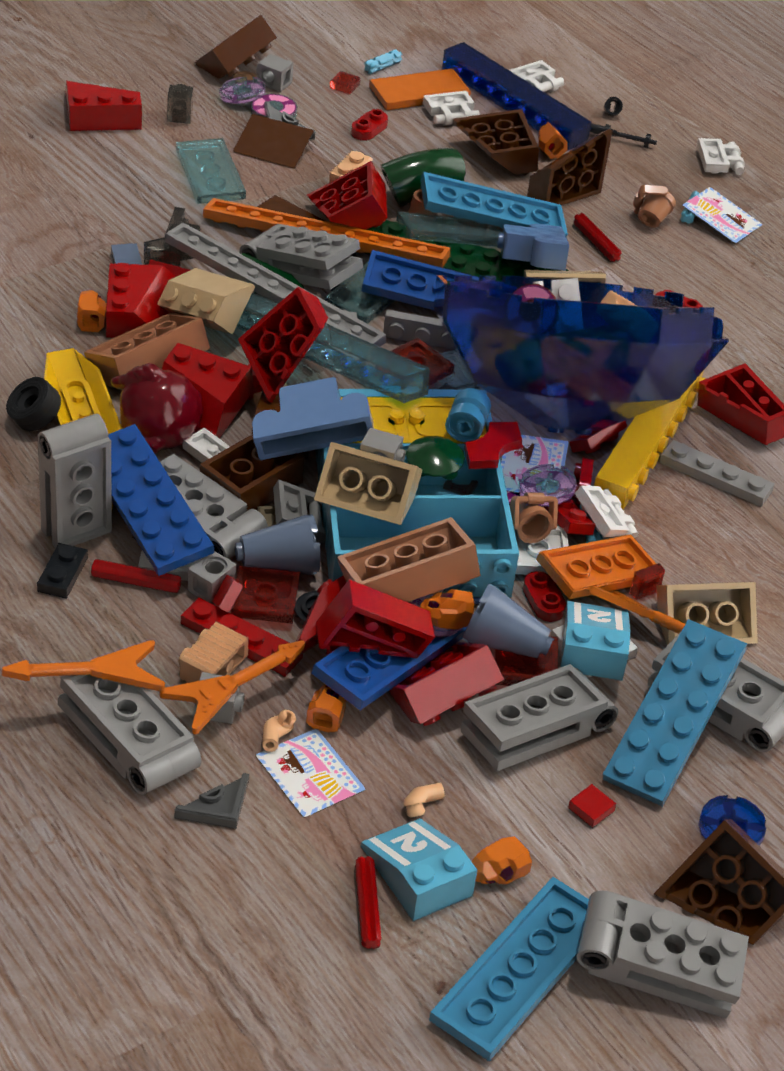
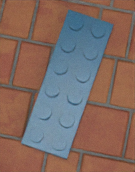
(487, 204)
(674, 712)
(514, 971)

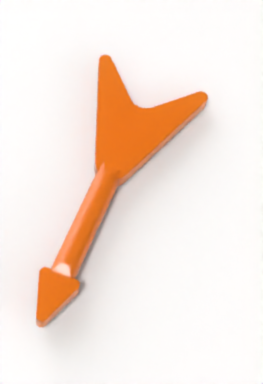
(627, 603)
(115, 666)
(215, 692)

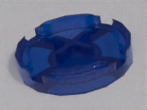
(740, 810)

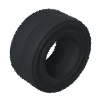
(33, 404)

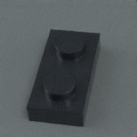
(62, 570)

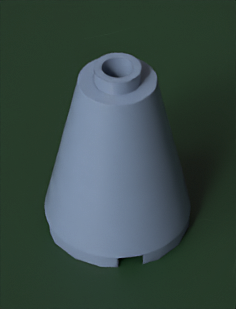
(282, 547)
(507, 626)

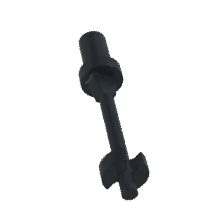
(596, 129)

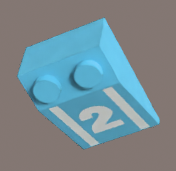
(596, 640)
(422, 867)

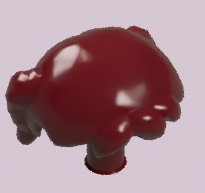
(160, 405)

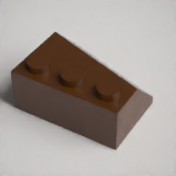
(238, 49)
(504, 138)
(574, 174)
(729, 883)

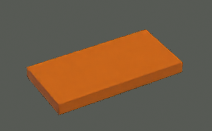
(409, 89)
(600, 563)

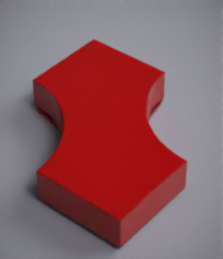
(497, 441)

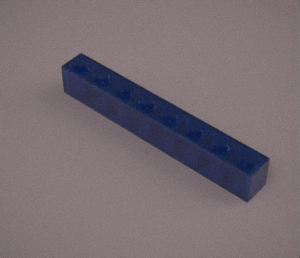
(515, 93)

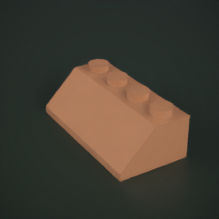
(148, 344)
(415, 561)

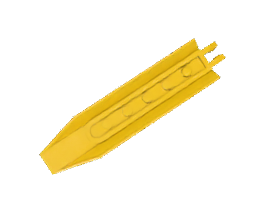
(80, 388)

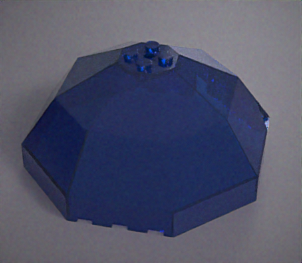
(580, 359)

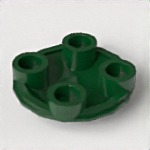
(436, 456)

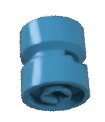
(468, 415)

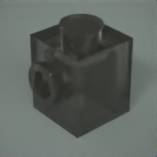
(180, 104)

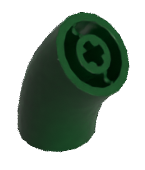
(405, 172)

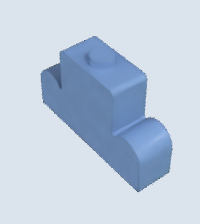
(539, 244)
(311, 419)

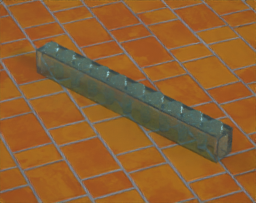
(354, 357)

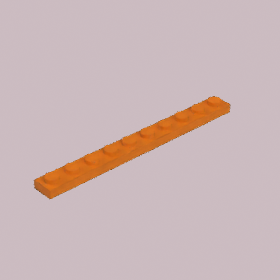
(264, 219)

